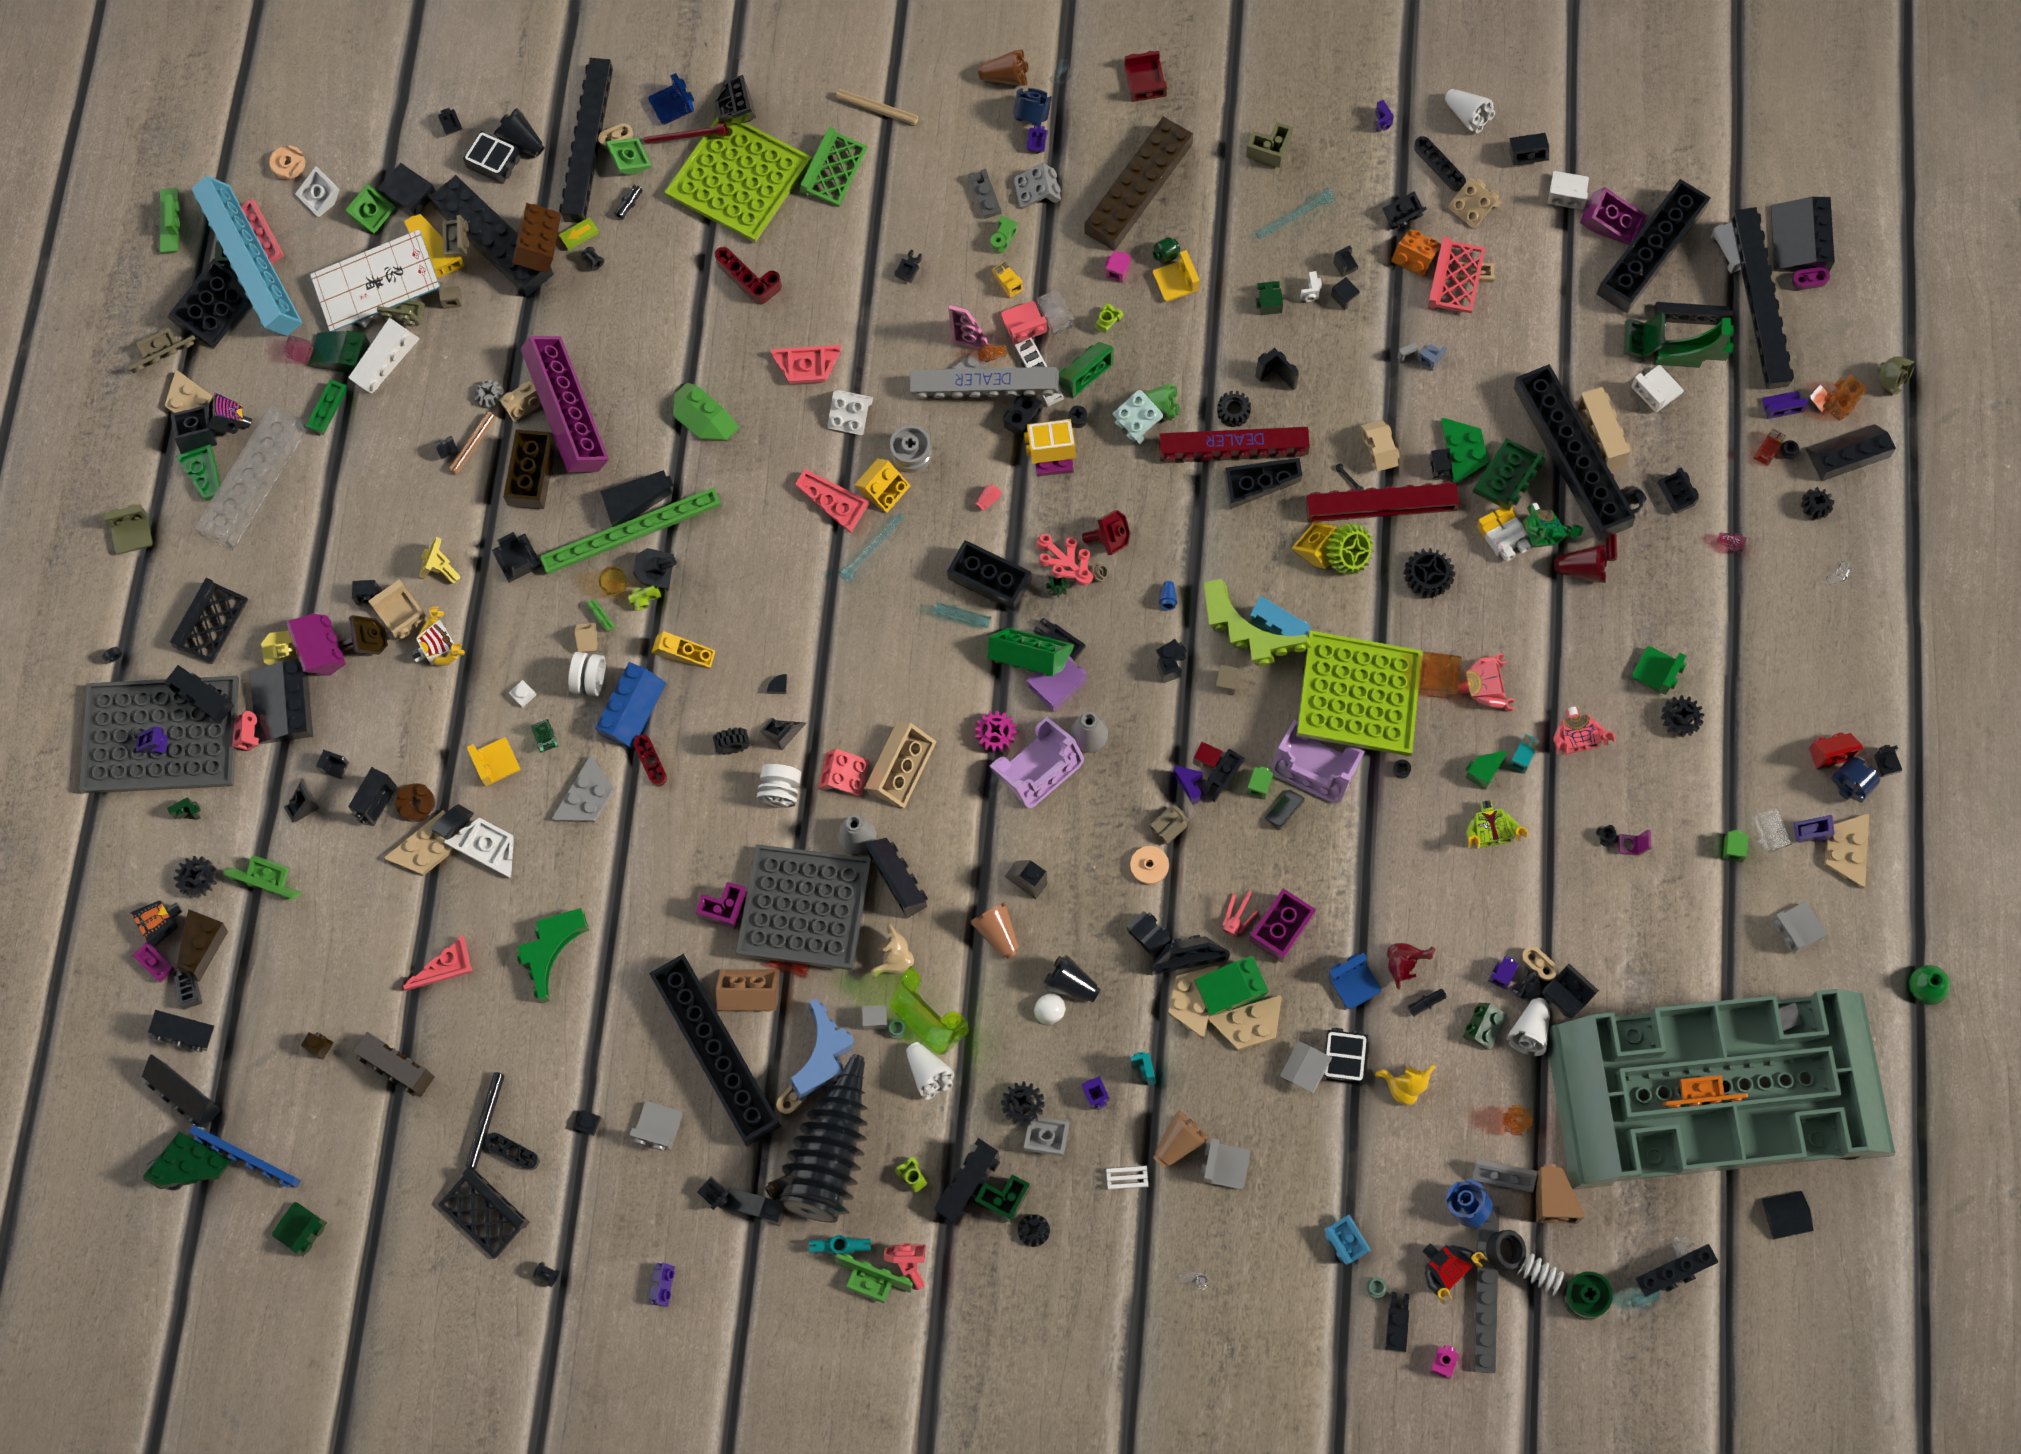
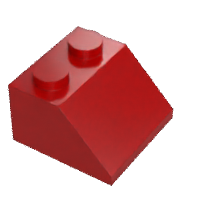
(1834, 750)

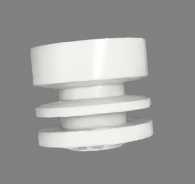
(779, 785)

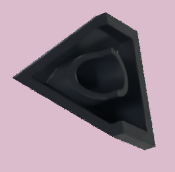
(781, 731)
(301, 803)

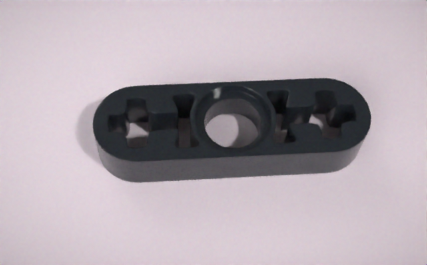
(522, 1163)

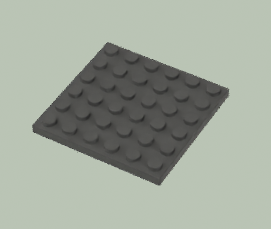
(804, 907)

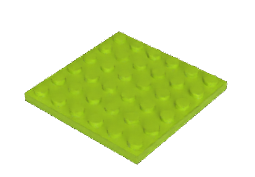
(739, 178)
(1359, 693)

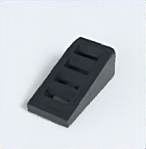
(192, 1001)

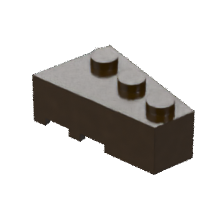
(199, 944)

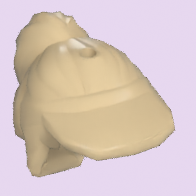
(896, 956)

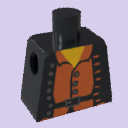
(156, 921)

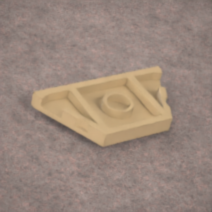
(185, 394)
(1848, 849)
(421, 850)
(1187, 1003)
(1250, 1023)

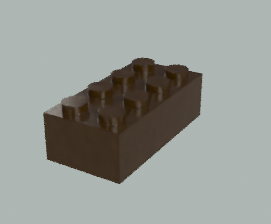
(529, 469)

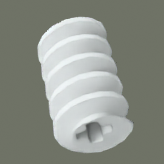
(1541, 1273)

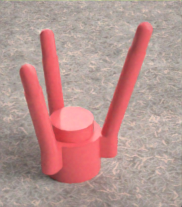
(1233, 925)

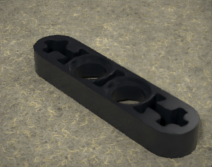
(1442, 162)

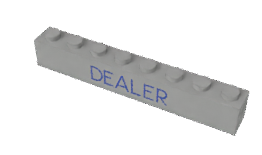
(984, 382)

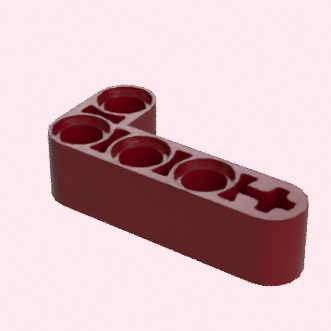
(744, 273)

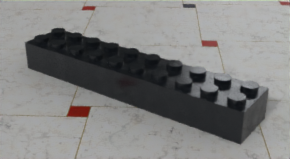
(1574, 452)
(715, 1050)

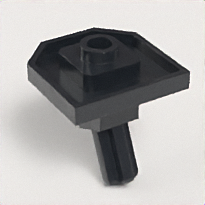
(654, 568)

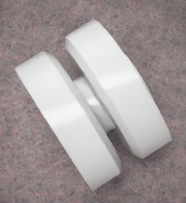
(587, 674)

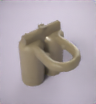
(1169, 824)

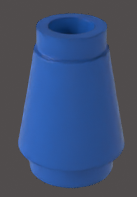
(1168, 596)

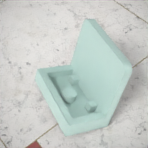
(1137, 416)

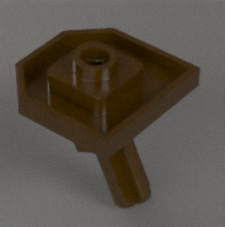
(366, 636)

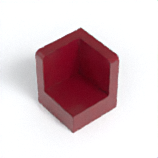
(1207, 755)

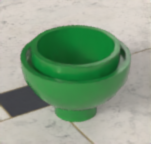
(1924, 990)

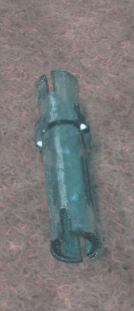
(961, 614)

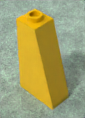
(434, 246)

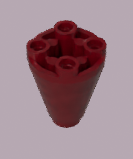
(1584, 564)

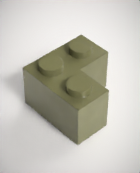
(1270, 148)

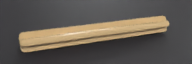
(877, 107)

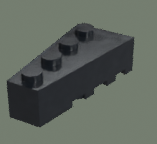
(1257, 480)

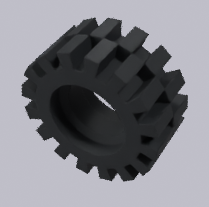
(1230, 418)
(731, 741)

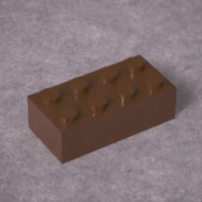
(537, 238)

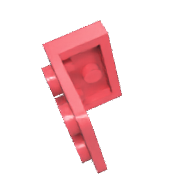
(1024, 322)

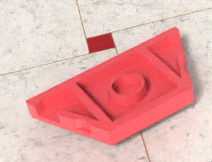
(807, 363)

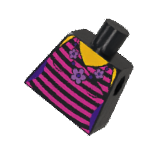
(226, 415)

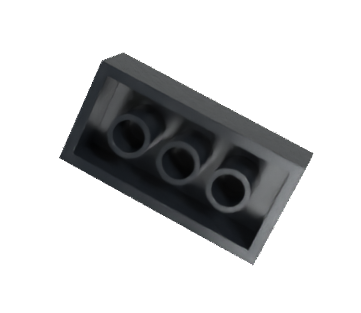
(989, 575)

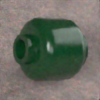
(1166, 250)

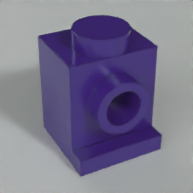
(1504, 972)
(1095, 1086)

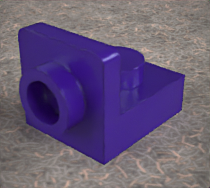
(1384, 116)
(1037, 138)

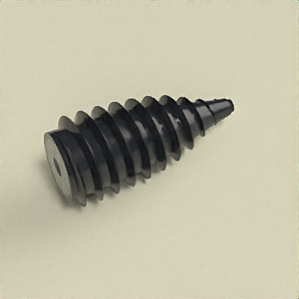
(827, 1150)

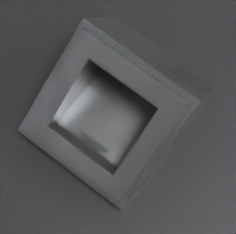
(1789, 1016)

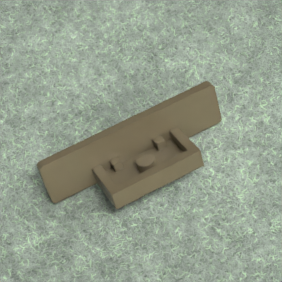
(158, 346)

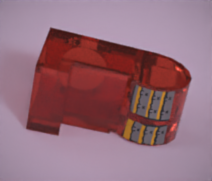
(1770, 447)

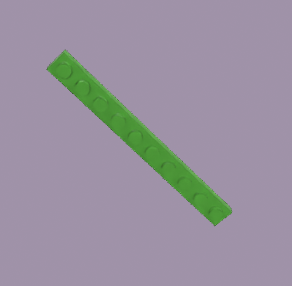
(630, 531)

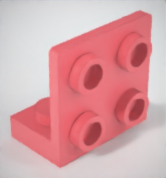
(844, 772)

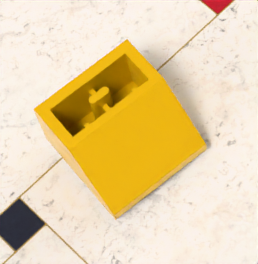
(882, 484)

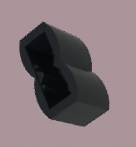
(1148, 933)

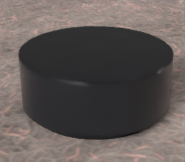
(111, 655)

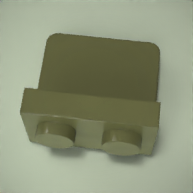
(408, 312)
(129, 528)

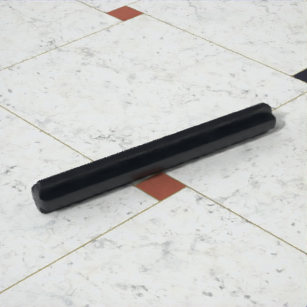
(485, 1120)

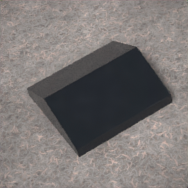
(1788, 1215)

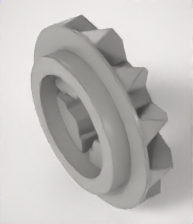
(488, 400)

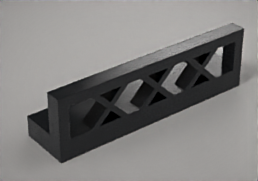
(1692, 313)

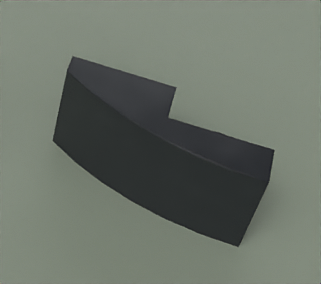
(453, 818)

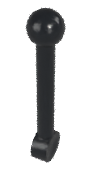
(1339, 467)

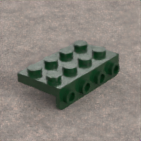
(1509, 474)

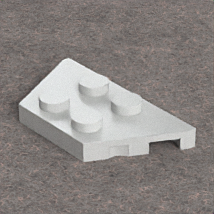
(486, 845)

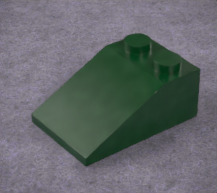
(338, 350)

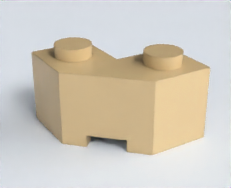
(1380, 444)

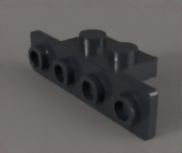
(1678, 1270)

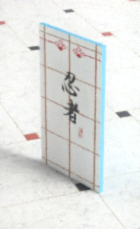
(373, 279)

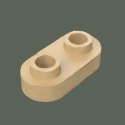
(615, 133)
(1541, 962)
(791, 1097)

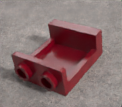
(1145, 76)

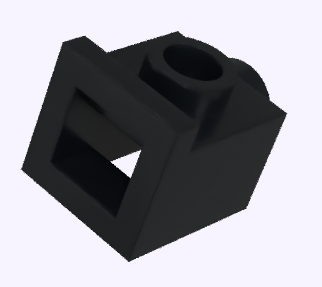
(1440, 463)
(364, 590)

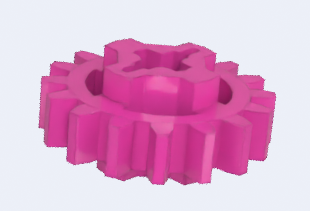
(991, 722)

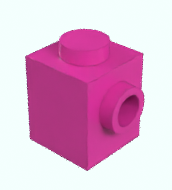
(1118, 266)

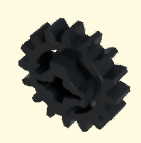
(1677, 722)
(187, 874)
(1020, 1111)

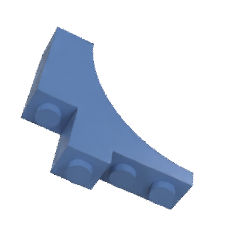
(822, 1067)

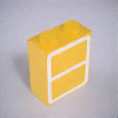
(1050, 441)

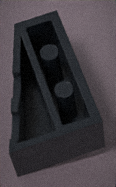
(198, 694)
(180, 1031)

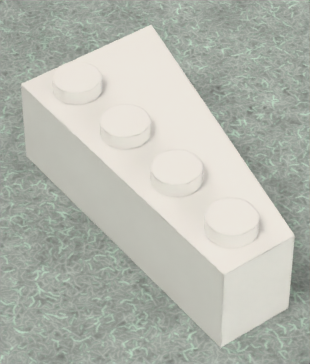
(383, 355)

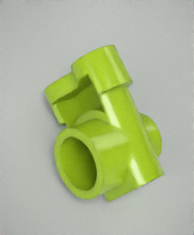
(1108, 317)
(640, 597)
(909, 1172)

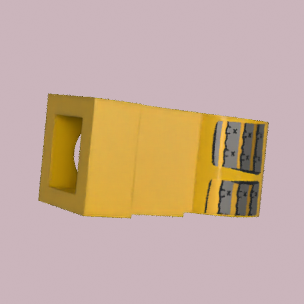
(1008, 279)

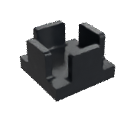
(516, 556)

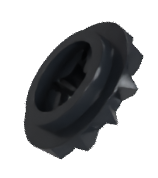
(1043, 1230)

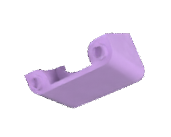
(1041, 764)
(1315, 766)

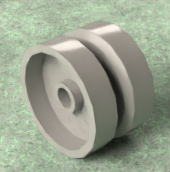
(911, 449)

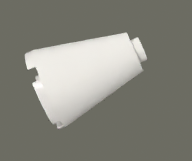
(1531, 1029)

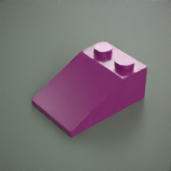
(1612, 216)

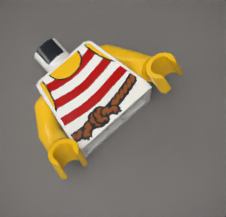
(436, 642)

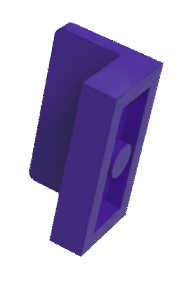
(1784, 404)

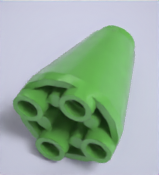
(1165, 400)

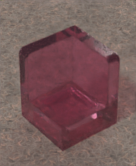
(298, 349)

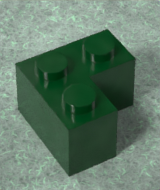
(1004, 1203)

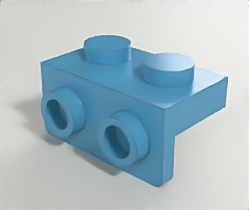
(1347, 1240)

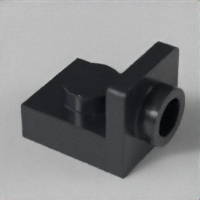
(449, 121)
(1887, 760)

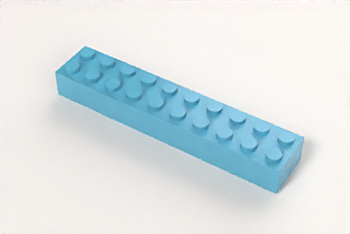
(246, 256)

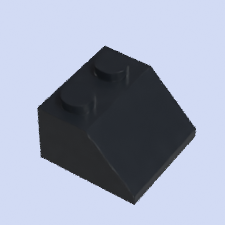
(191, 429)

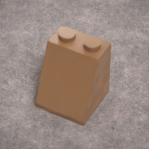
(1555, 1197)

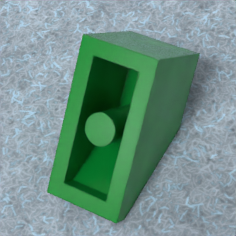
(1484, 768)

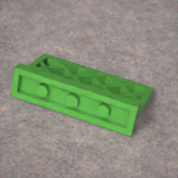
(818, 164)

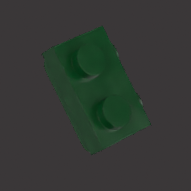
(1644, 338)
(299, 1229)

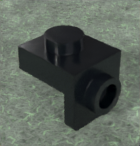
(1171, 652)
(713, 1193)

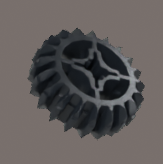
(1424, 587)

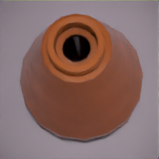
(1006, 69)

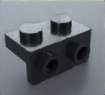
(1403, 210)
(1679, 491)

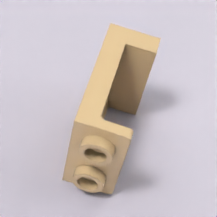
(398, 610)

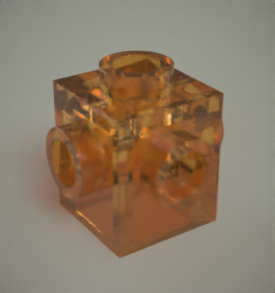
(1513, 1126)

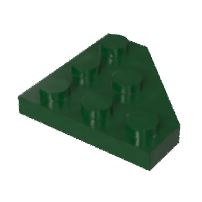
(185, 1163)

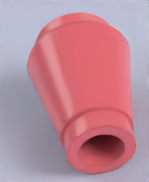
(988, 497)

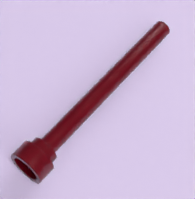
(719, 130)

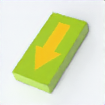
(578, 234)

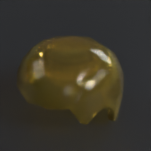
(612, 581)

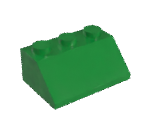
(1086, 368)

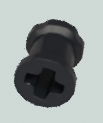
(592, 258)
(553, 1274)

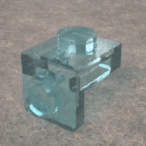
(1645, 1302)

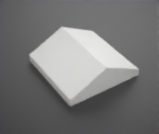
(318, 192)

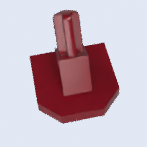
(1112, 531)

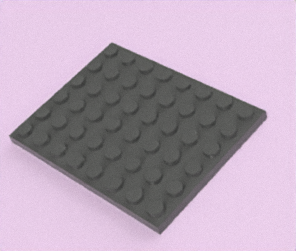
(197, 746)

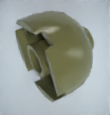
(1894, 373)

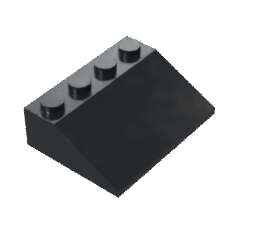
(1802, 234)
(210, 304)
(281, 702)

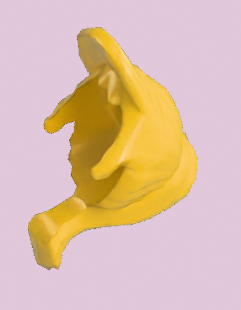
(1408, 1086)

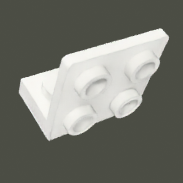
(1568, 190)
(1656, 388)
(849, 412)

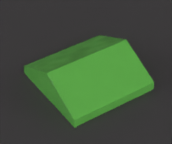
(628, 155)
(370, 209)

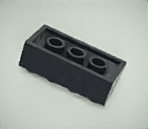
(1851, 451)
(896, 876)
(179, 1091)

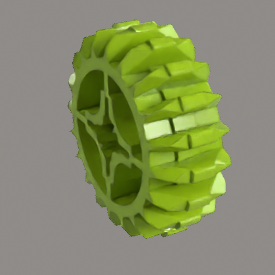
(1354, 559)

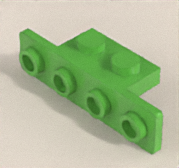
(169, 220)
(266, 875)
(870, 1280)

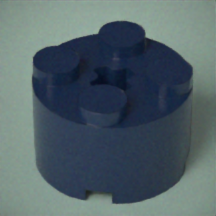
(1032, 106)
(1856, 779)

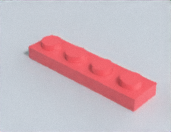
(262, 230)

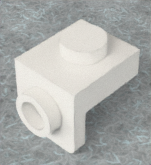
(1314, 288)

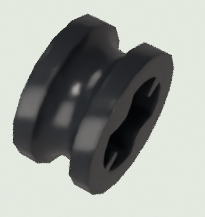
(1402, 774)

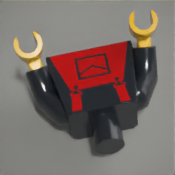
(1448, 1267)

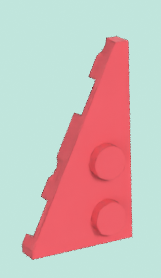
(449, 964)

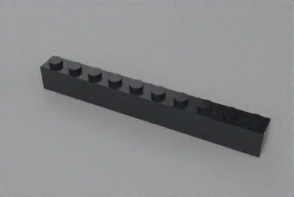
(586, 142)
(1761, 298)

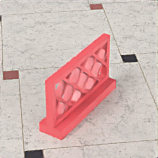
(1440, 276)

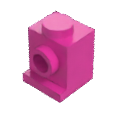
(1441, 1368)

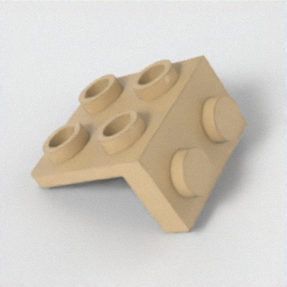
(1474, 202)

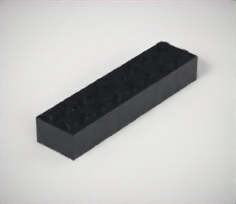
(487, 233)
(1653, 246)

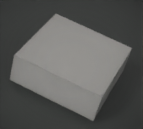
(1407, 352)

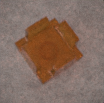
(1440, 674)

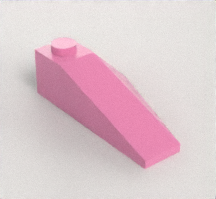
(965, 328)

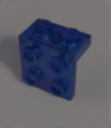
(672, 101)

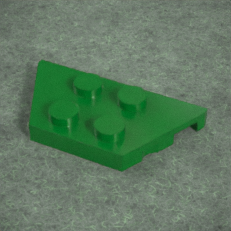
(1466, 448)

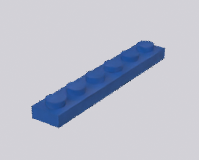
(251, 1161)

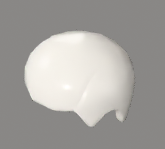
(1049, 1009)

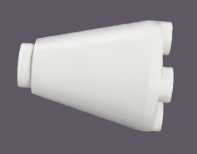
(1470, 108)
(928, 1071)

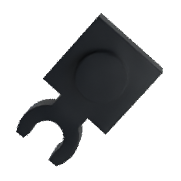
(908, 268)

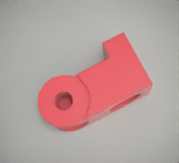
(244, 731)

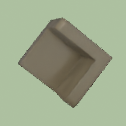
(450, 296)
(1227, 678)

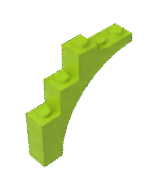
(1262, 644)

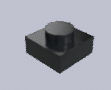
(587, 1123)

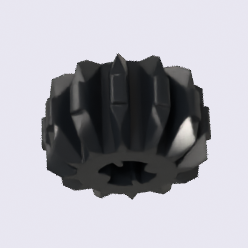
(1809, 503)

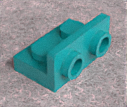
(1143, 1061)

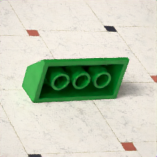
(1029, 651)

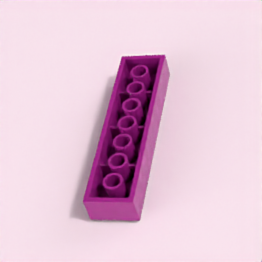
(564, 404)

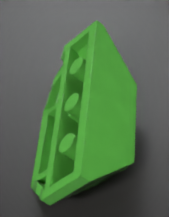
(702, 414)

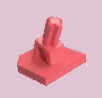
(908, 1258)

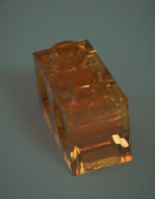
(1844, 397)

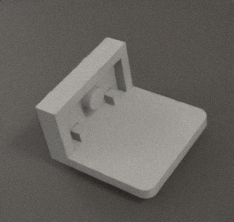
(1036, 185)
(1798, 927)
(657, 1126)
(1225, 1165)

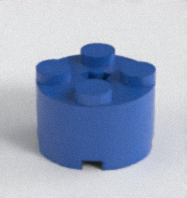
(1469, 1203)

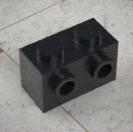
(1529, 149)

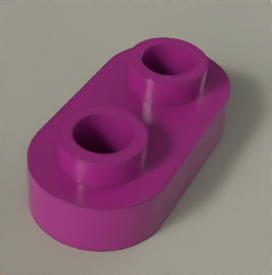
(1809, 277)

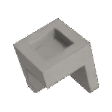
(874, 1017)

